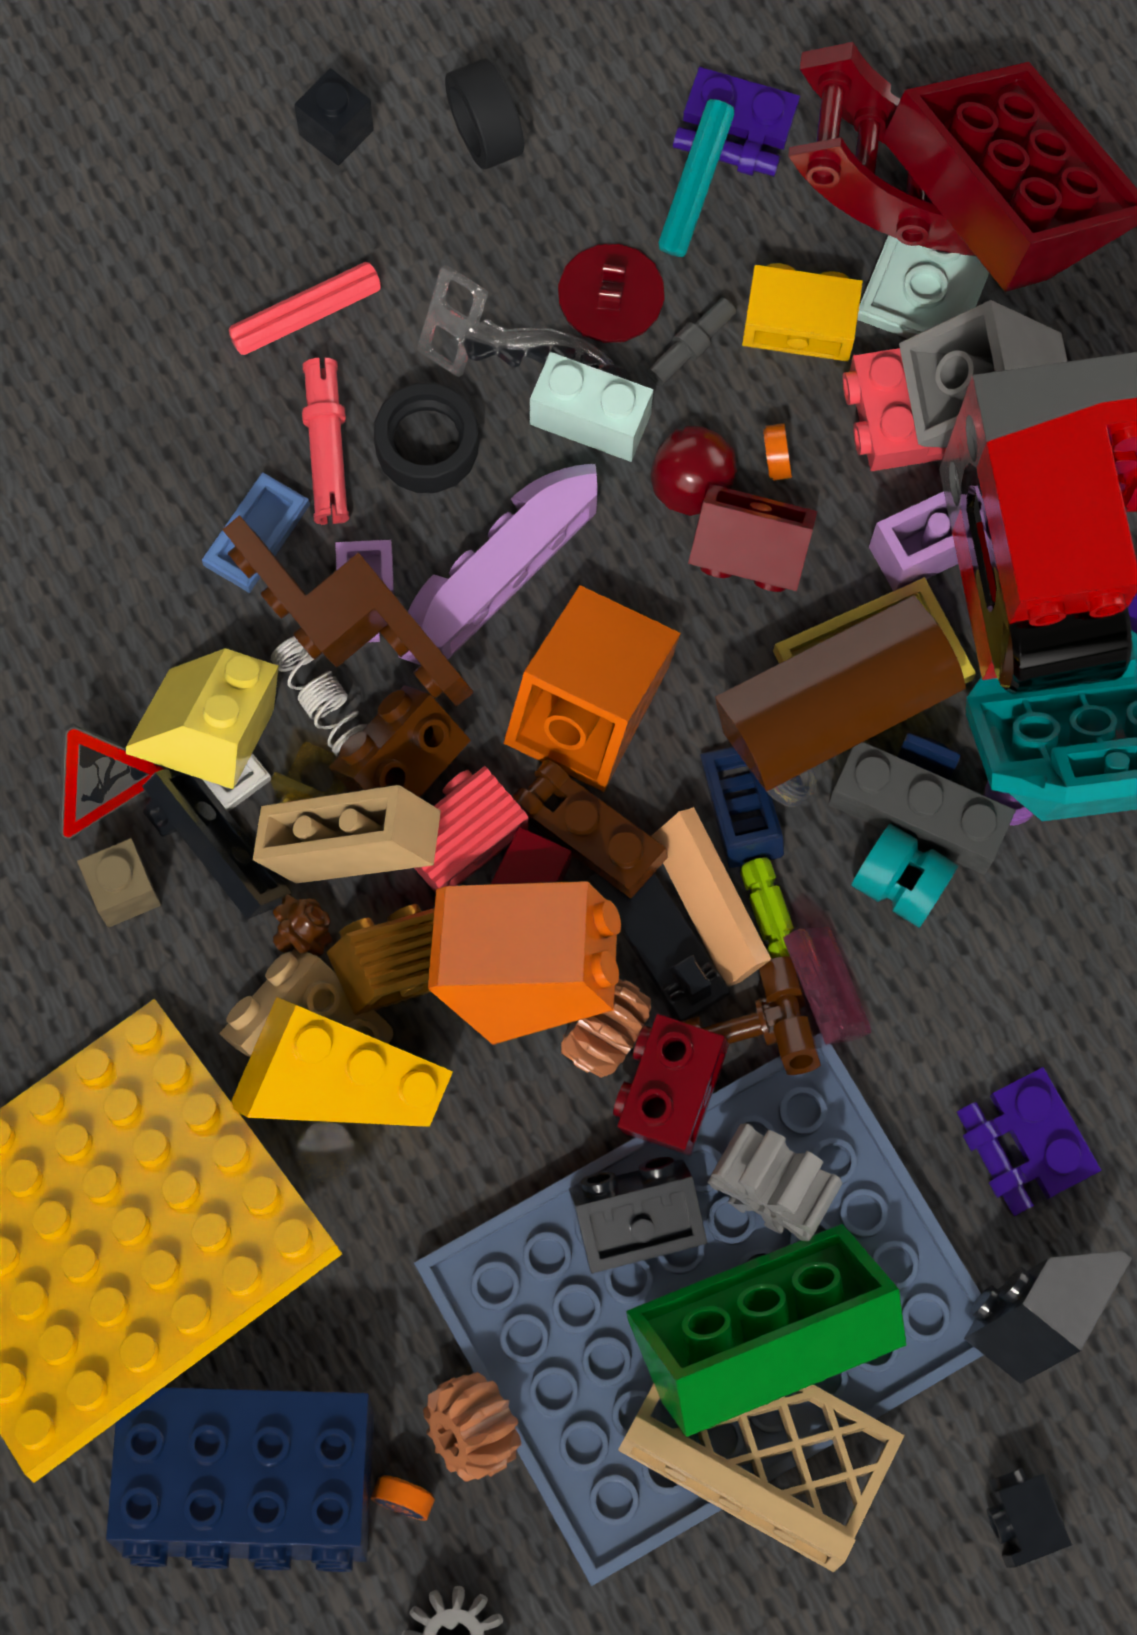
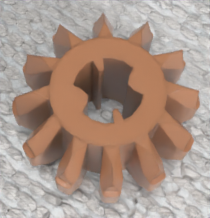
(605, 1039)
(472, 1426)

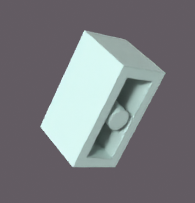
(590, 406)

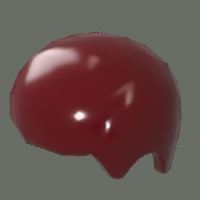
(688, 465)

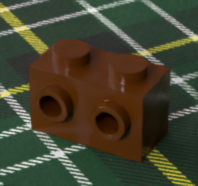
(401, 746)

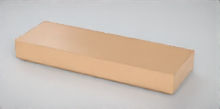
(711, 898)

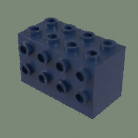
(243, 1479)

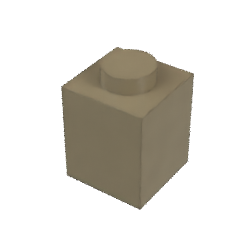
(119, 883)

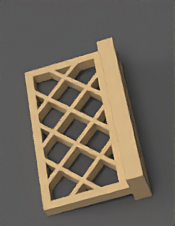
(750, 1495)

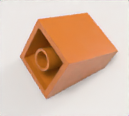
(590, 687)
(524, 955)

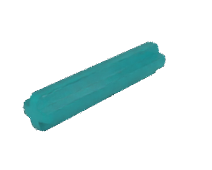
(696, 178)

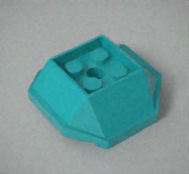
(1060, 747)

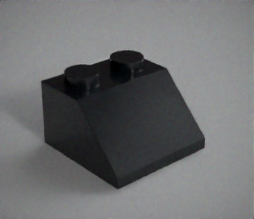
(1044, 1311)

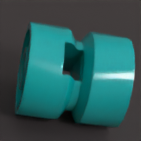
(888, 862)

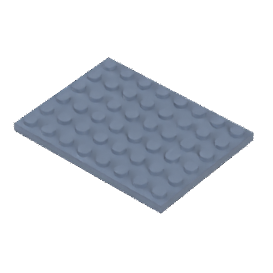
(563, 1340)

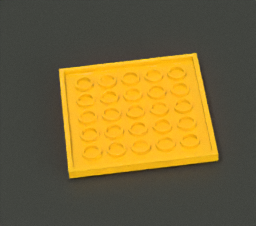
(131, 1235)

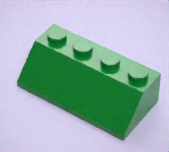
(767, 1328)

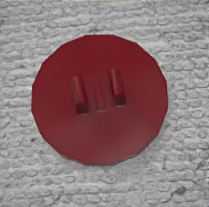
(611, 293)

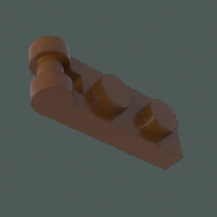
(591, 830)

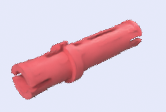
(324, 420)

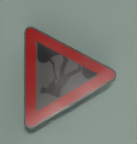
(96, 778)

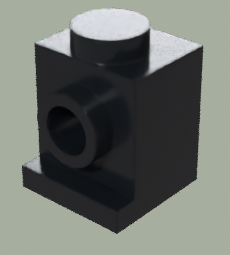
(1025, 1517)

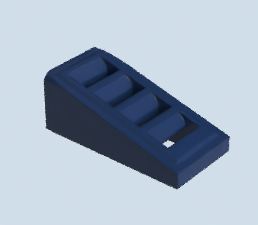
(745, 838)

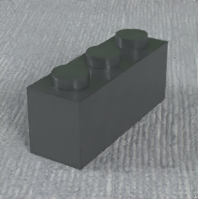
(923, 804)

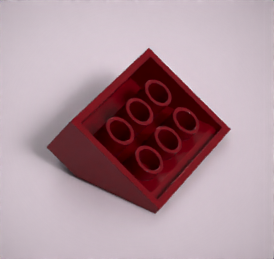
(1012, 172)

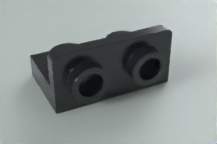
(638, 1214)

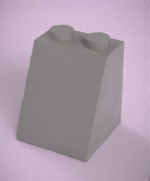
(979, 341)

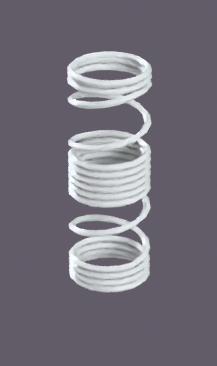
(316, 691)

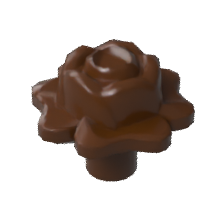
(301, 926)

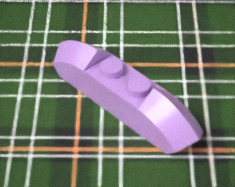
(518, 546)

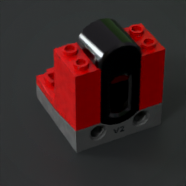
(1042, 521)

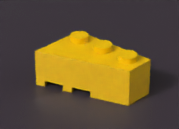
(334, 1074)

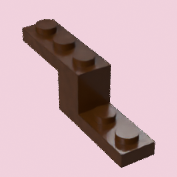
(344, 612)

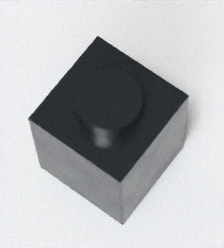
(334, 116)

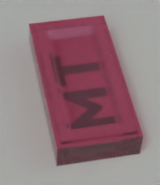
(827, 985)

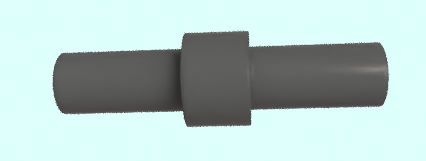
(691, 341)

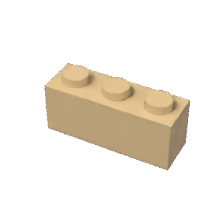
(347, 834)

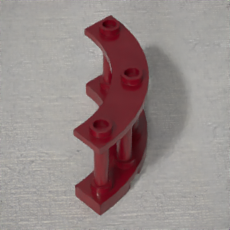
(848, 180)

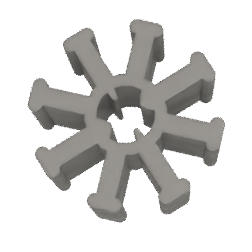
(775, 1182)

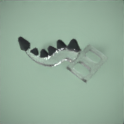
(490, 340)

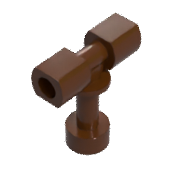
(776, 1018)

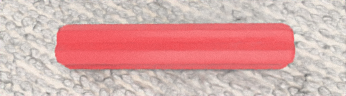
(304, 308)

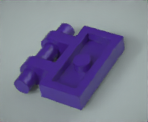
(760, 116)
(1043, 1133)

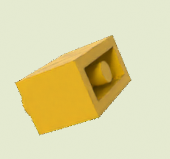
(802, 312)

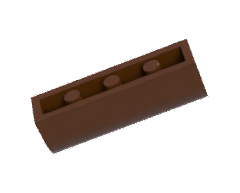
(840, 693)

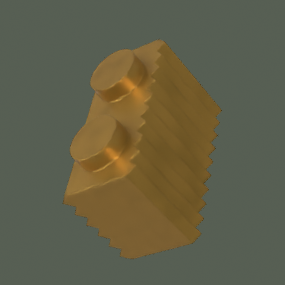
(384, 960)

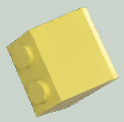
(208, 716)

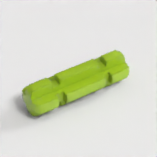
(767, 905)

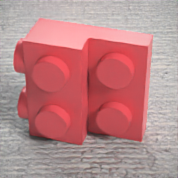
(884, 412)

